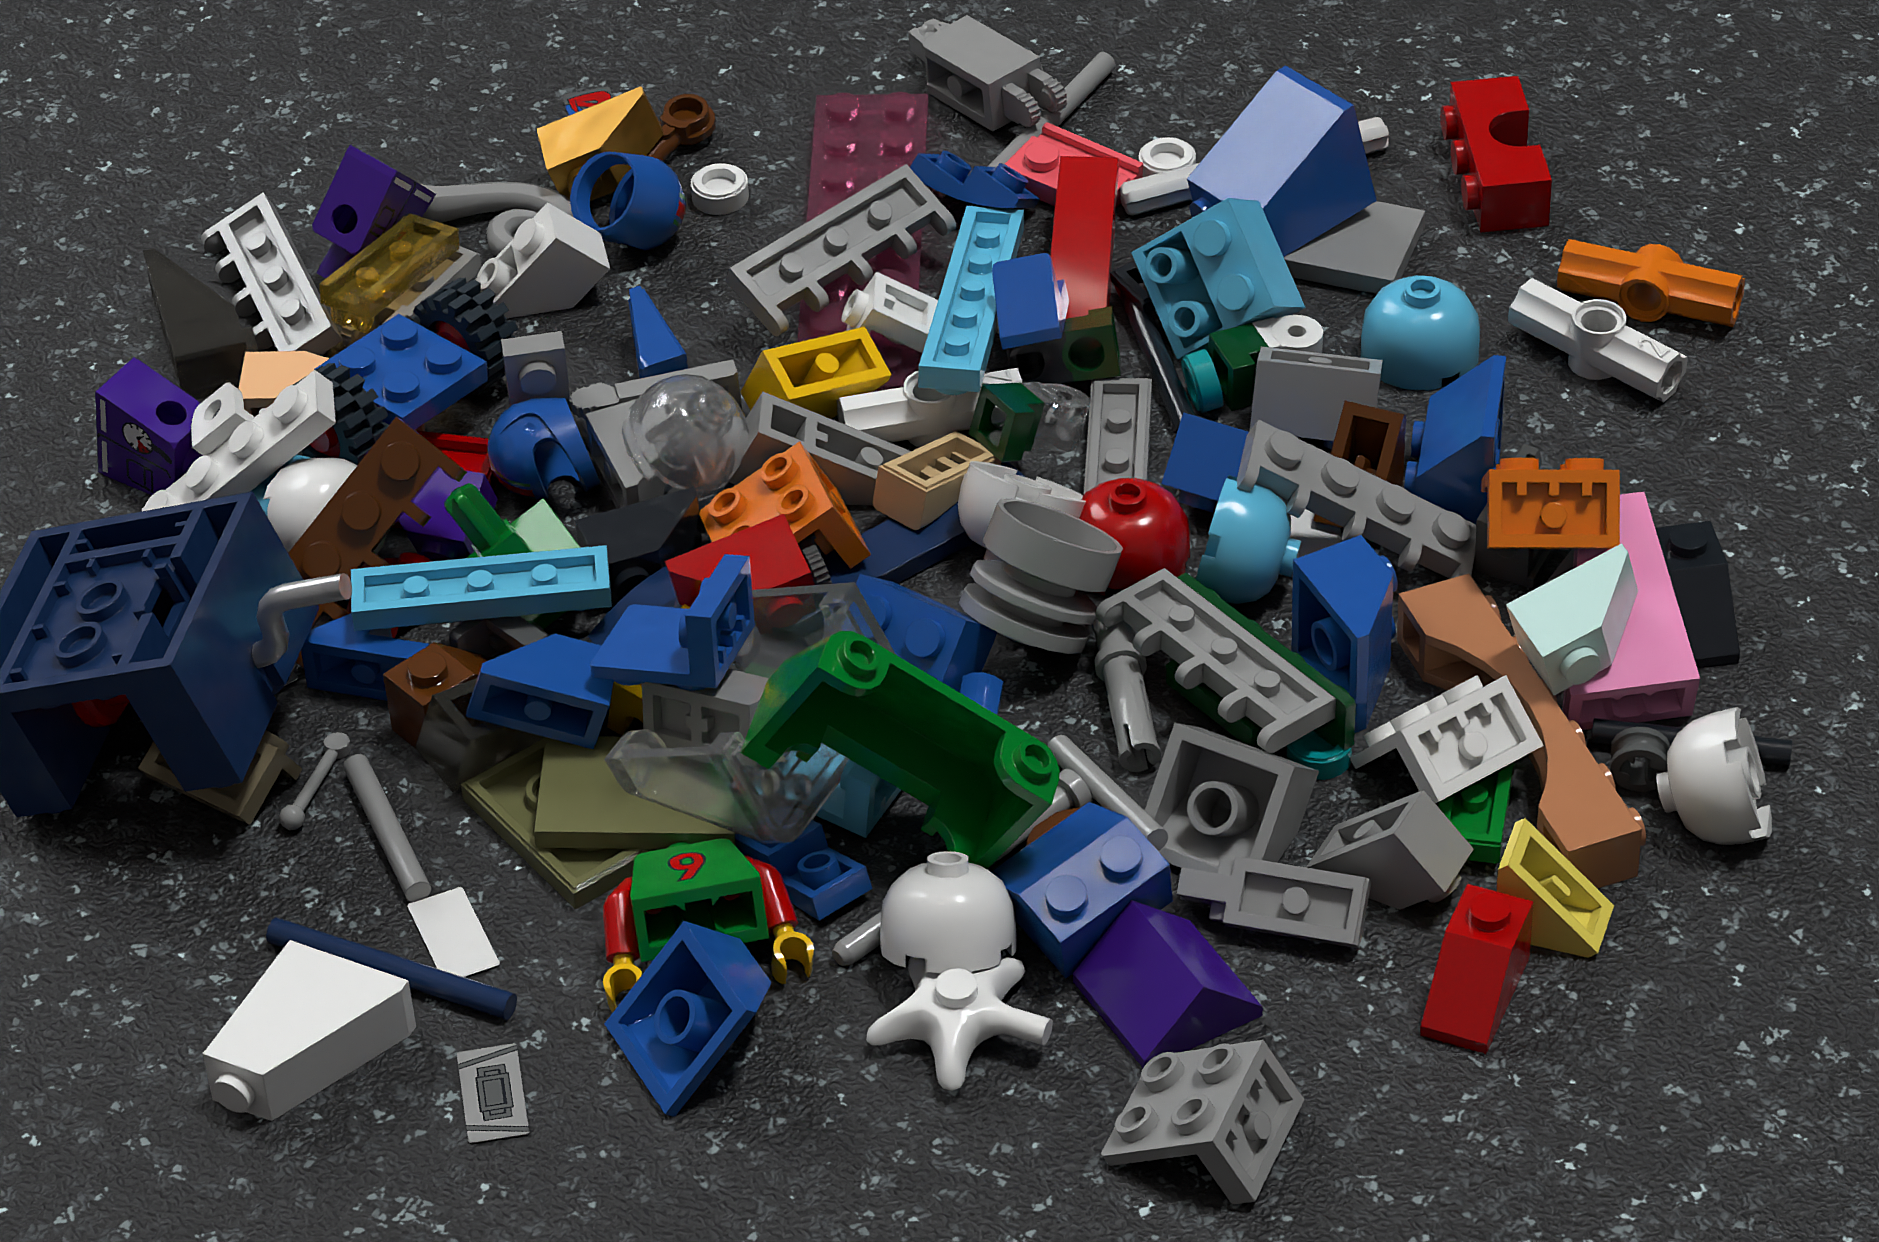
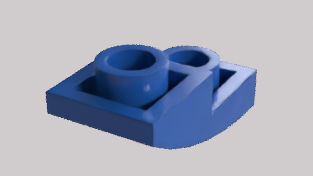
(983, 186)
(813, 873)

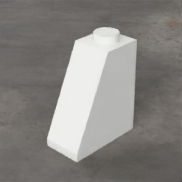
(305, 1030)

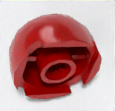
(1145, 524)

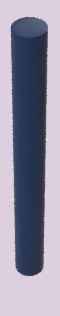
(420, 976)

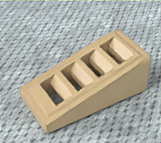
(925, 481)

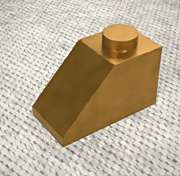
(615, 125)

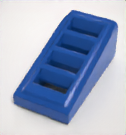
(654, 342)

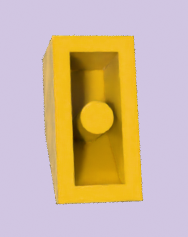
(818, 371)

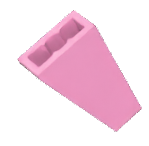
(1654, 663)

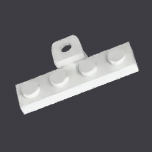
(247, 449)

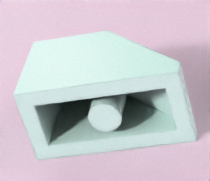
(1576, 619)

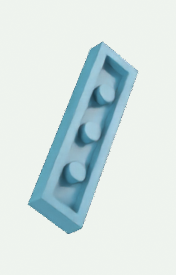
(480, 588)

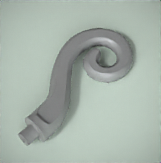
(517, 199)

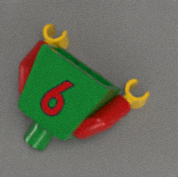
(701, 885)

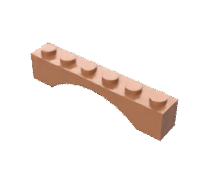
(1459, 634)

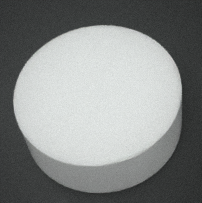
(1165, 155)
(719, 189)

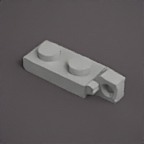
(1281, 899)

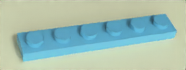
(966, 308)

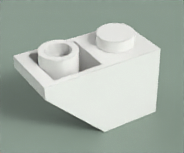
(546, 264)

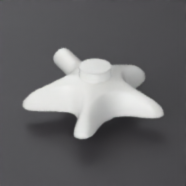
(957, 1013)

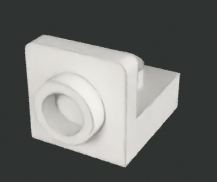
(891, 310)

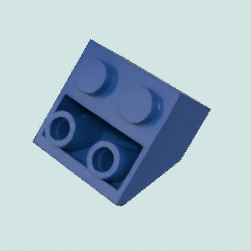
(928, 632)

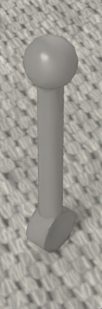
(336, 747)

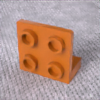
(800, 490)
(1552, 507)

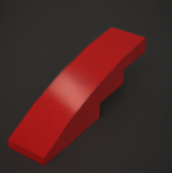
(1085, 230)

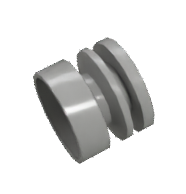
(1037, 586)

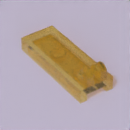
(386, 270)

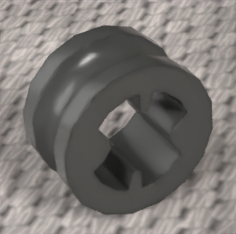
(1638, 743)

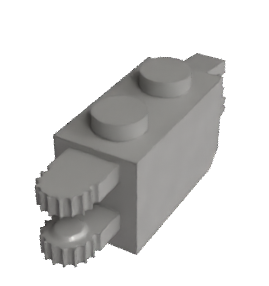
(985, 73)

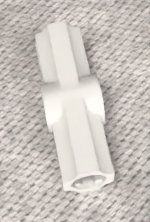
(1597, 339)
(916, 412)

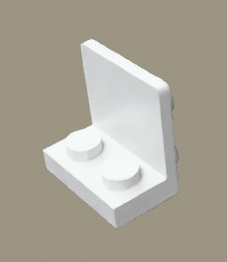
(1456, 737)

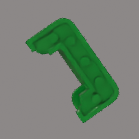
(957, 757)

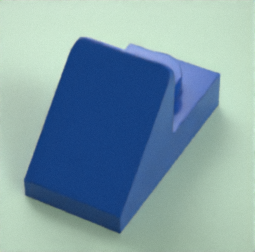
(1029, 300)
(353, 660)

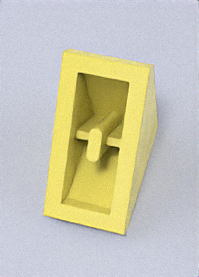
(1567, 907)

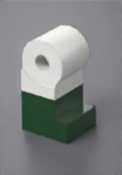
(1238, 348)

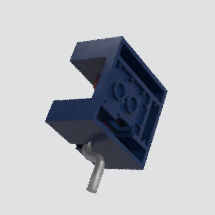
(157, 609)

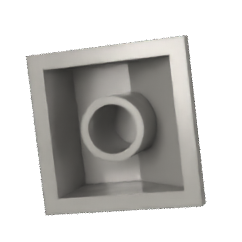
(1226, 800)

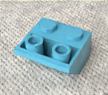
(1216, 274)

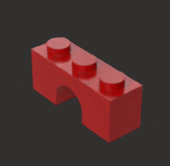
(1489, 136)

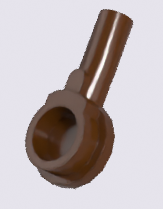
(684, 122)

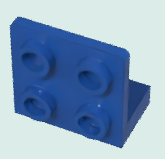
(683, 644)

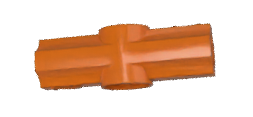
(1651, 282)

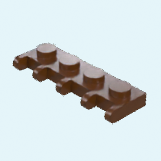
(369, 507)

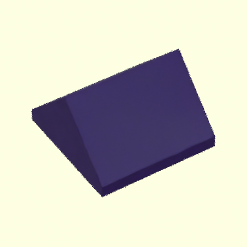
(1162, 984)

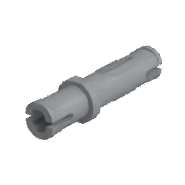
(1123, 673)

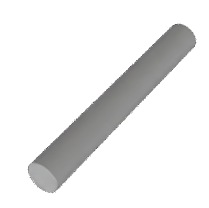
(1105, 790)
(387, 828)

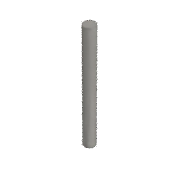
(1076, 92)

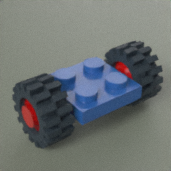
(413, 367)

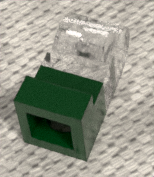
(1036, 418)

